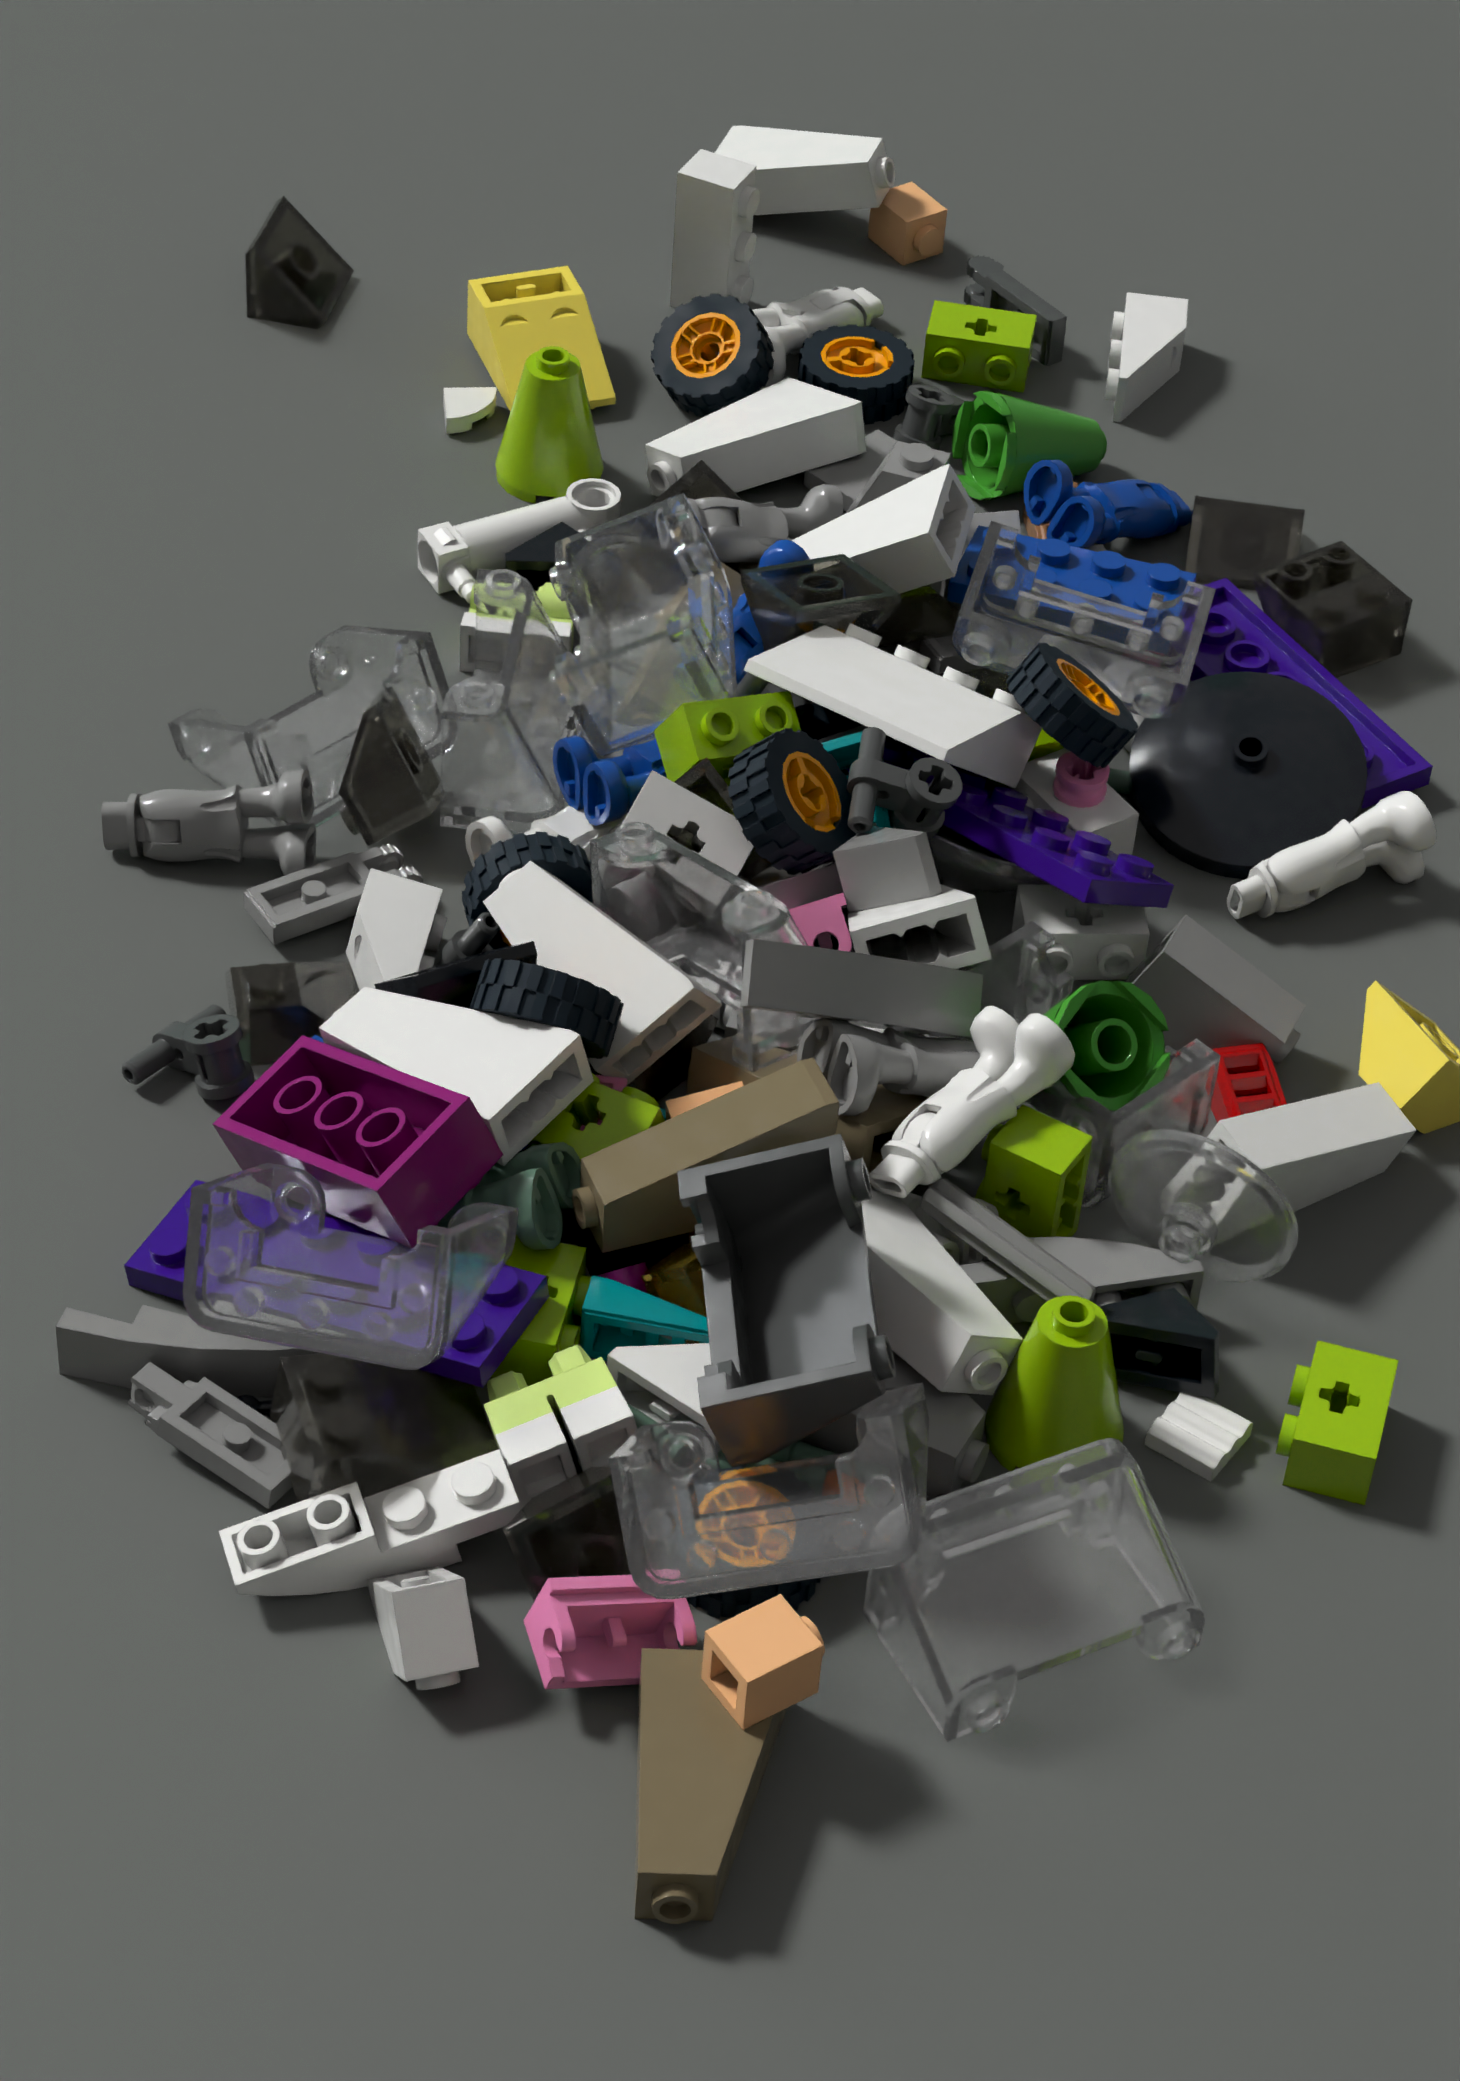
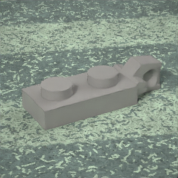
(214, 1431)

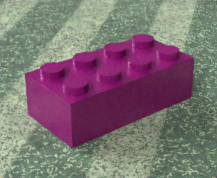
(375, 1138)

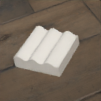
(1198, 1434)

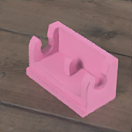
(821, 919)
(595, 1630)

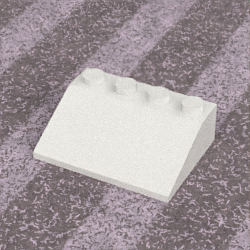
(905, 699)

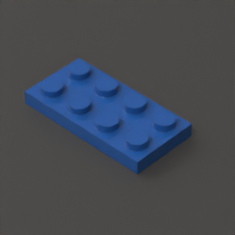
(1083, 570)

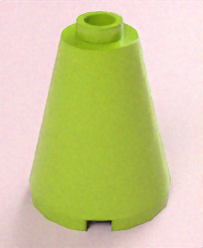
(548, 430)
(1057, 1387)

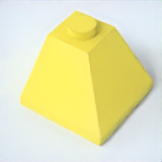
(1410, 1060)

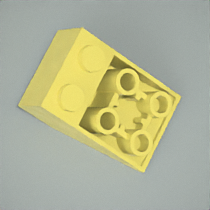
(530, 311)

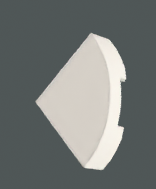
(467, 406)

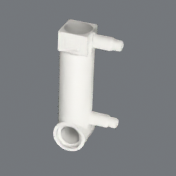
(453, 554)

